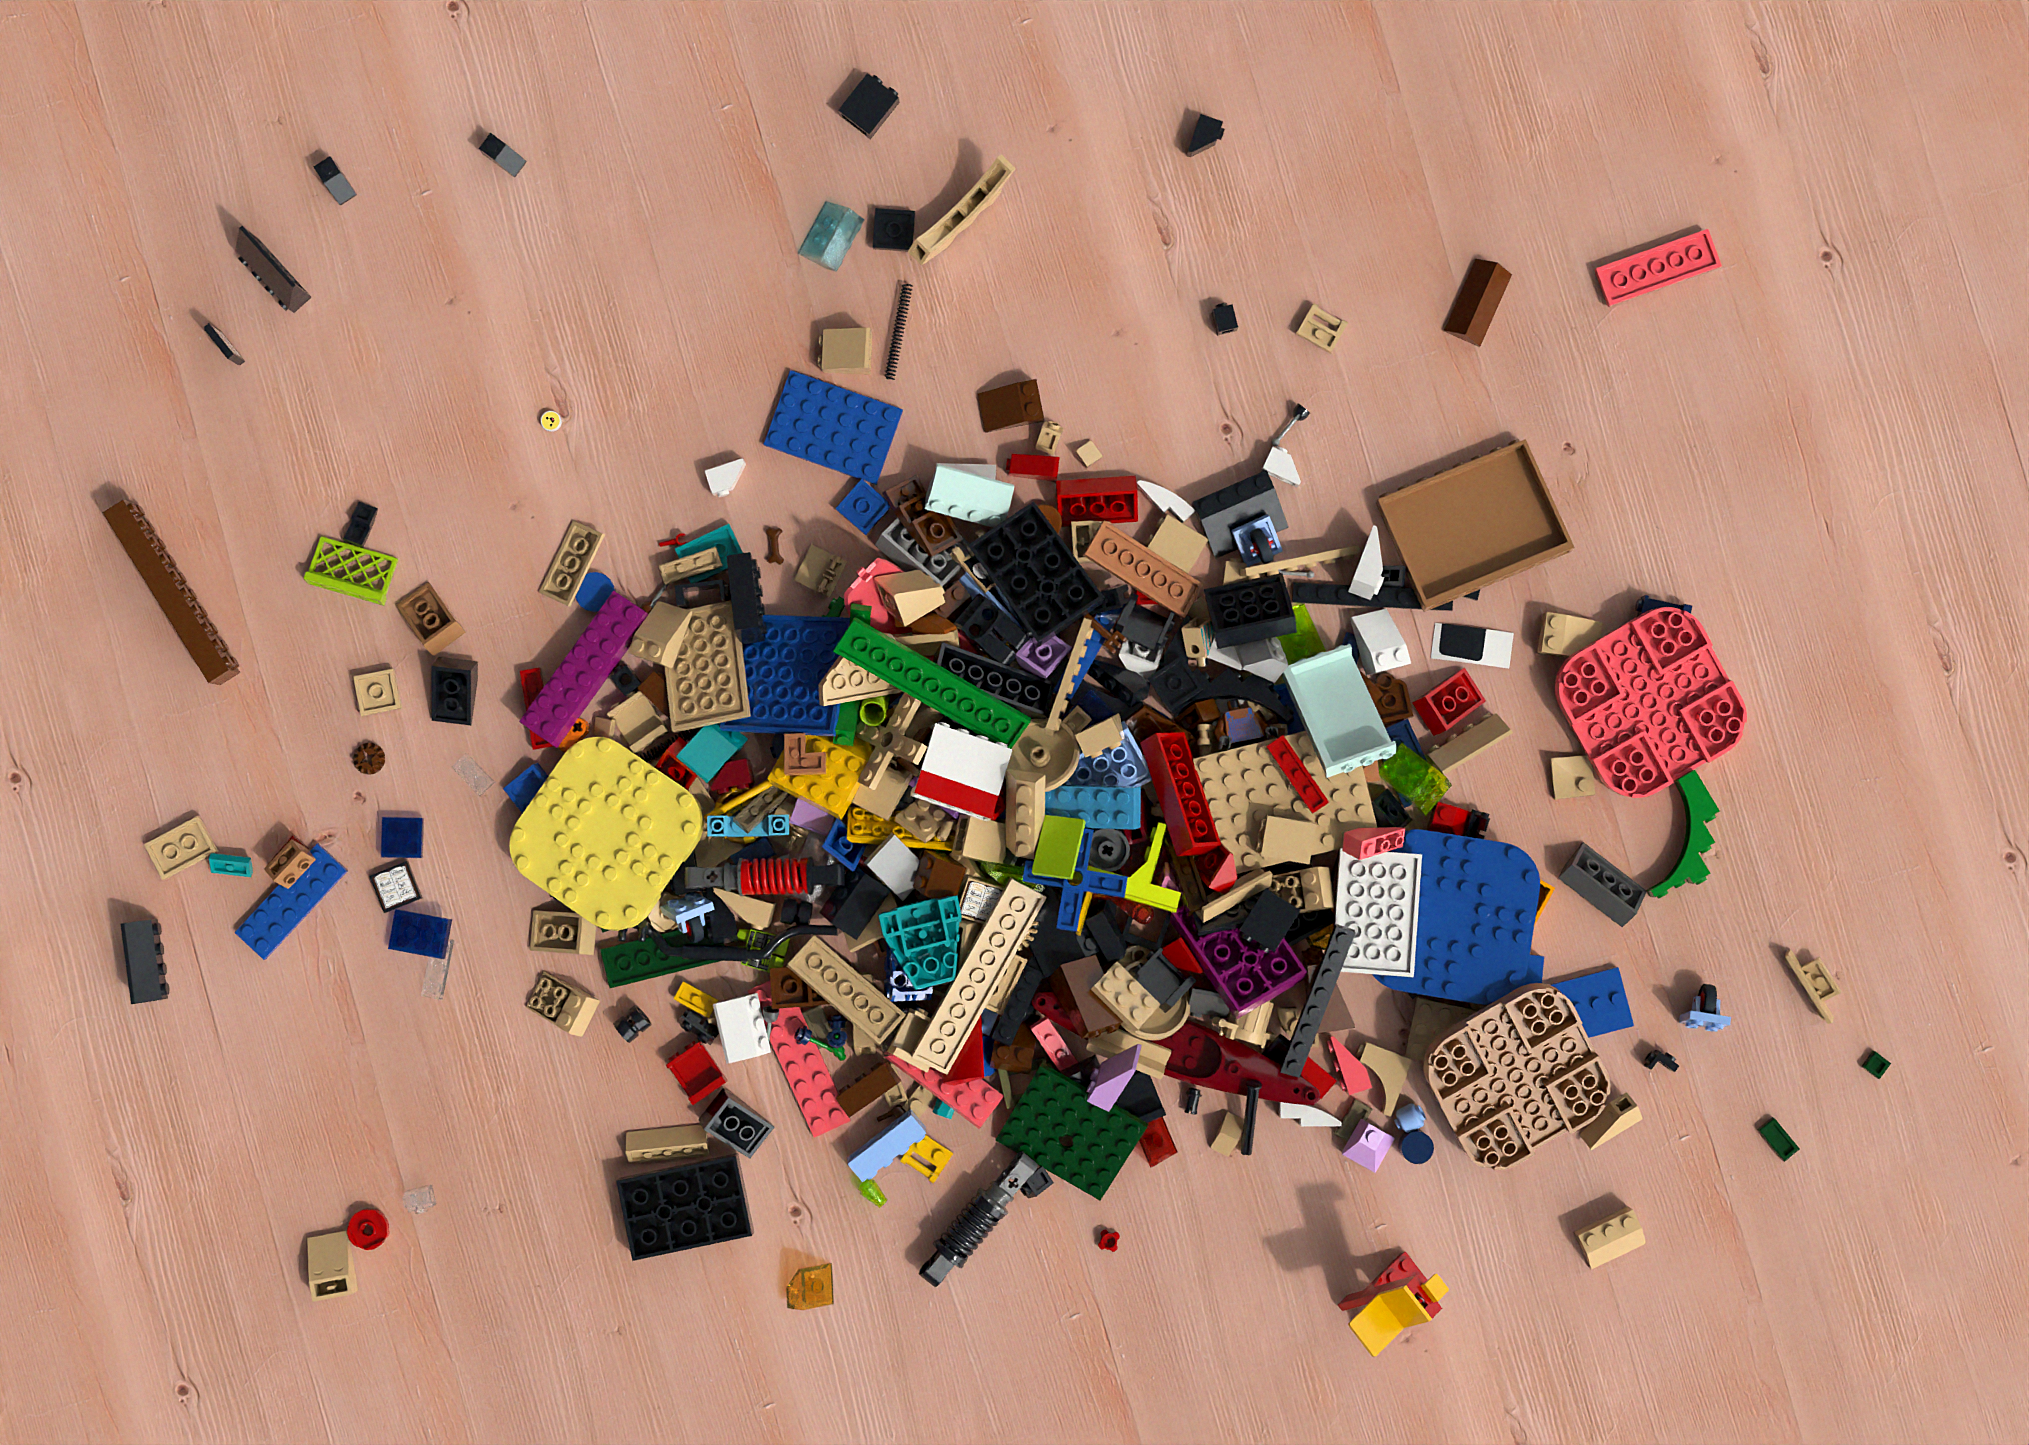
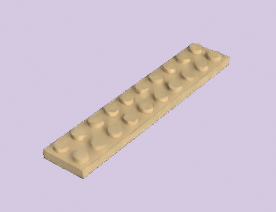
(978, 976)

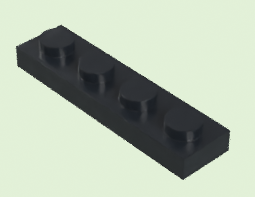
(1017, 1006)

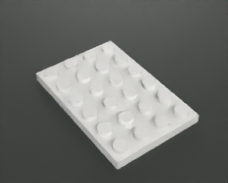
(1381, 905)

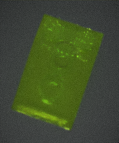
(1305, 642)

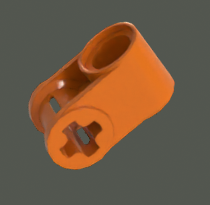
(574, 736)

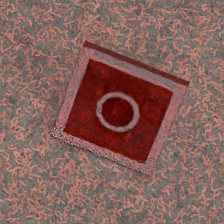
(1157, 1142)

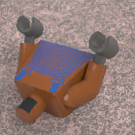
(1241, 727)

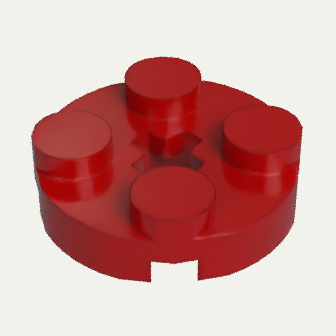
(373, 1218)

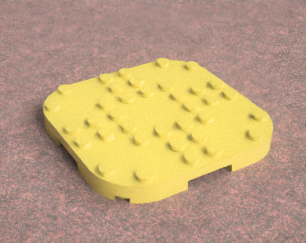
(606, 833)

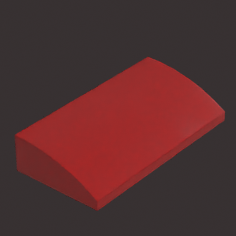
(969, 1062)

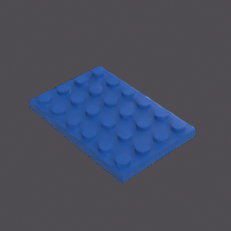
(833, 427)

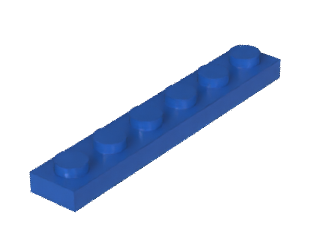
(1107, 620)

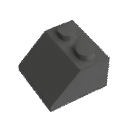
(1207, 1002)

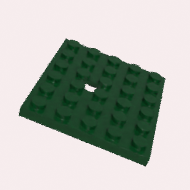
(1059, 1107)

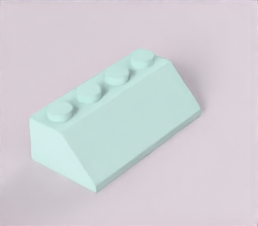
(968, 496)

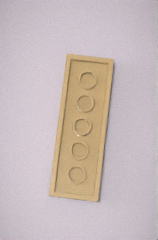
(846, 990)

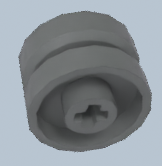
(1115, 855)

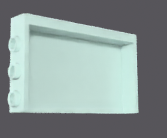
(1337, 711)

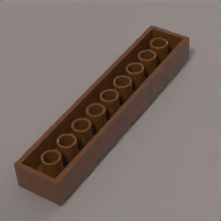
(171, 592)

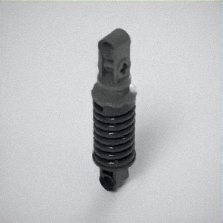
(976, 1223)

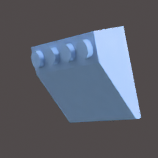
(1114, 767)

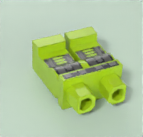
(758, 940)

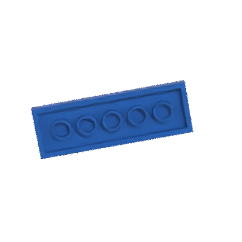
(288, 907)

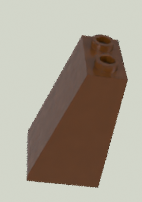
(1084, 1008)
(1337, 1014)

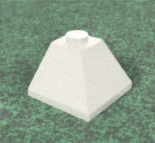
(1140, 659)

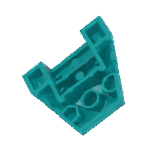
(924, 939)

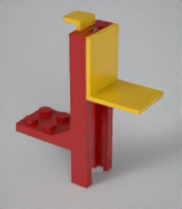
(1394, 1301)

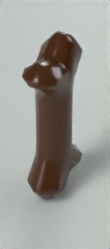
(775, 555)

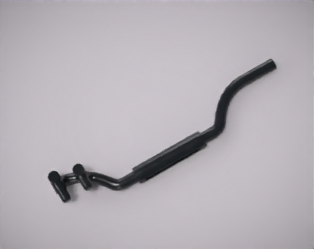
(725, 953)

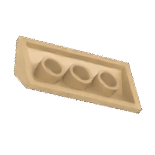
(571, 563)

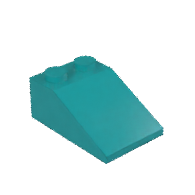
(711, 750)

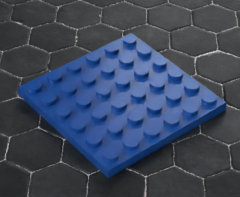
(786, 676)

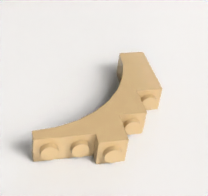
(963, 213)

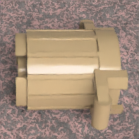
(1250, 1026)

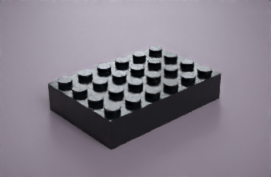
(1035, 574)
(685, 1206)

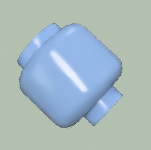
(1410, 1118)

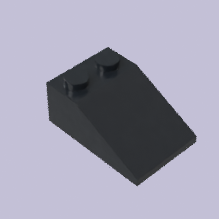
(453, 690)
(735, 1123)

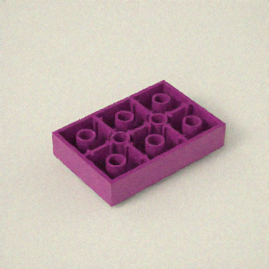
(1239, 968)

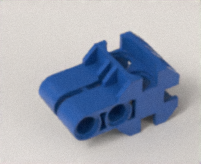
(903, 989)

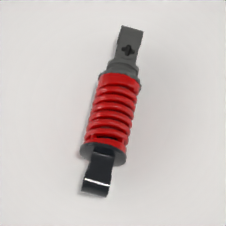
(767, 879)

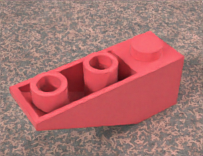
(1372, 841)
(1353, 1073)

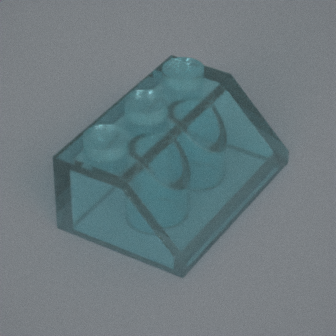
(831, 236)

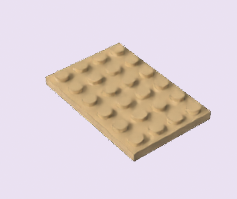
(708, 672)

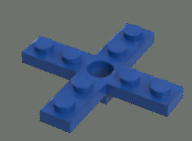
(1072, 895)

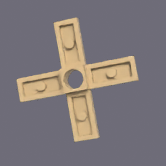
(890, 741)

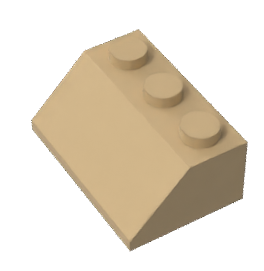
(1610, 1237)

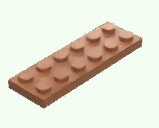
(1143, 569)

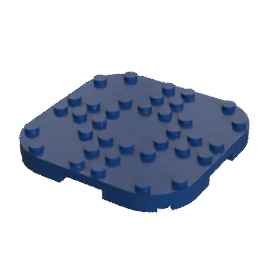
(1471, 917)

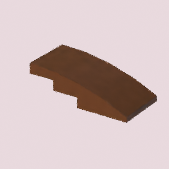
(928, 528)
(791, 991)

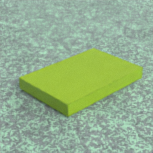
(1058, 847)

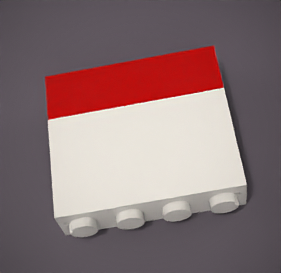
(962, 772)

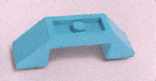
(725, 827)

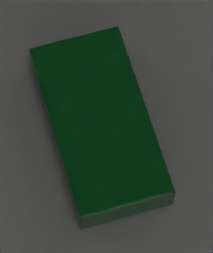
(1778, 1139)

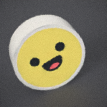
(551, 421)

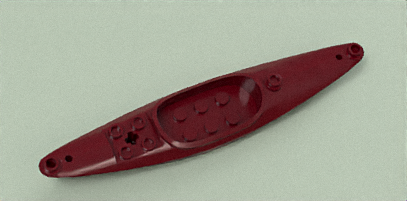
(1210, 1060)

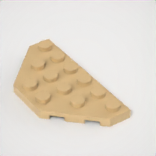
(850, 682)

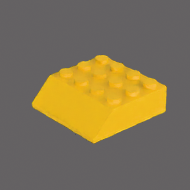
(837, 787)

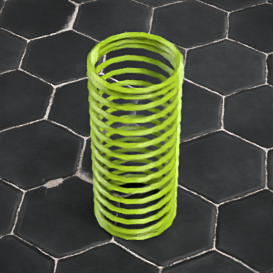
(874, 715)

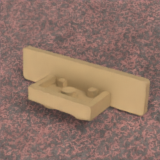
(1817, 982)

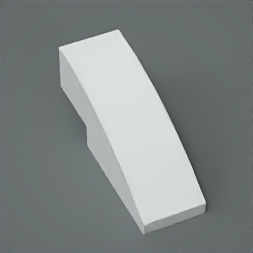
(1165, 499)
(1307, 1115)

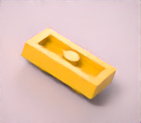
(695, 999)

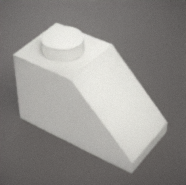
(1281, 466)
(724, 477)

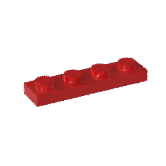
(532, 685)
(1297, 774)

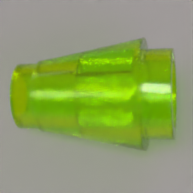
(872, 1192)

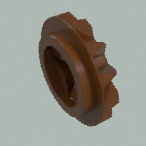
(377, 761)

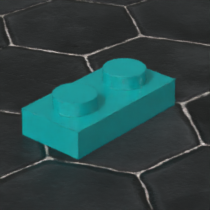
(230, 865)

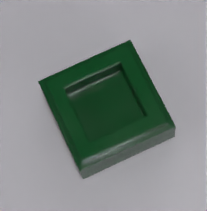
(1876, 1065)

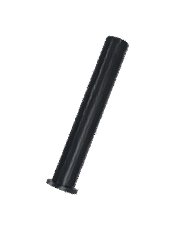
(1250, 1116)

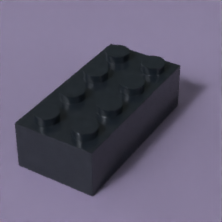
(746, 598)

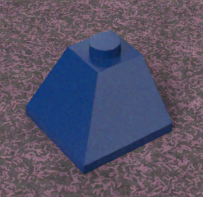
(841, 848)

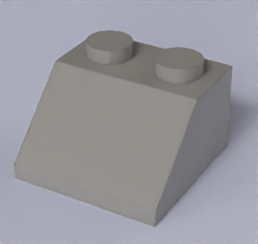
(1263, 658)

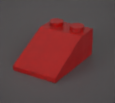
(1449, 702)

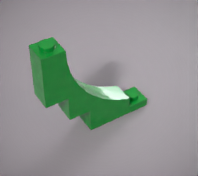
(850, 711)

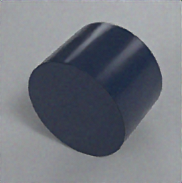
(1416, 1147)

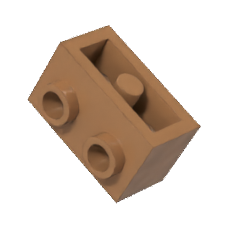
(289, 864)

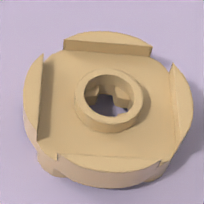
(656, 917)

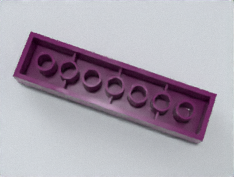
(584, 669)

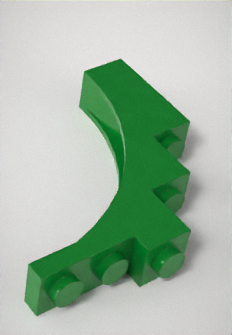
(1698, 808)

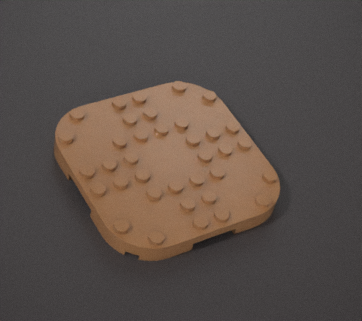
(1516, 1076)

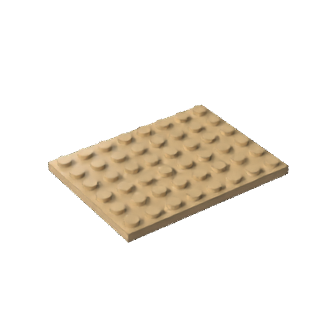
(1249, 784)

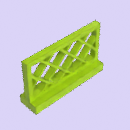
(346, 587)

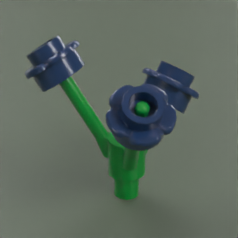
(836, 1037)

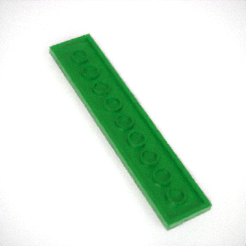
(931, 684)

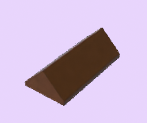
(1478, 301)

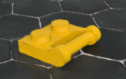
(932, 1152)

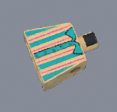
(1198, 639)

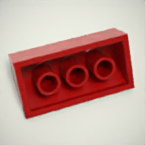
(1098, 499)

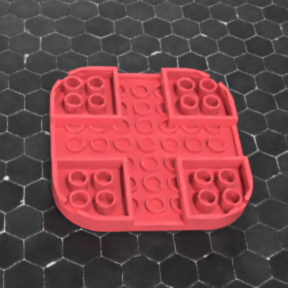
(1650, 702)

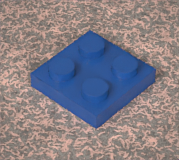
(863, 507)

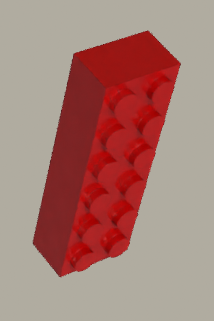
(1180, 794)

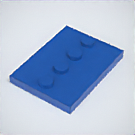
(1599, 1001)

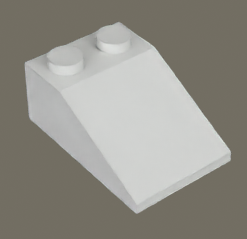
(1368, 576)
(1379, 642)

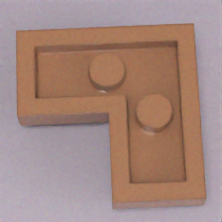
(798, 761)

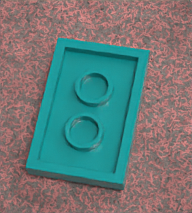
(722, 538)

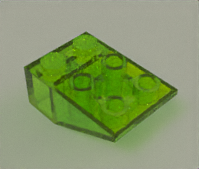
(1414, 779)

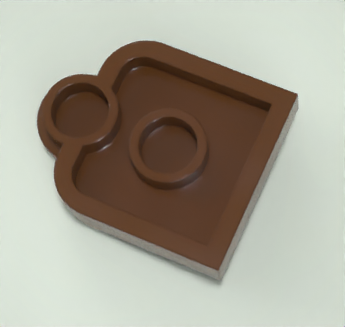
(1395, 702)

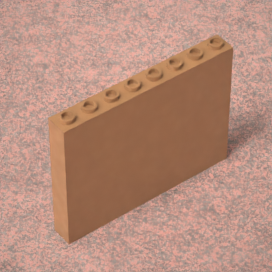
(1474, 524)

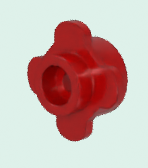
(1105, 1235)

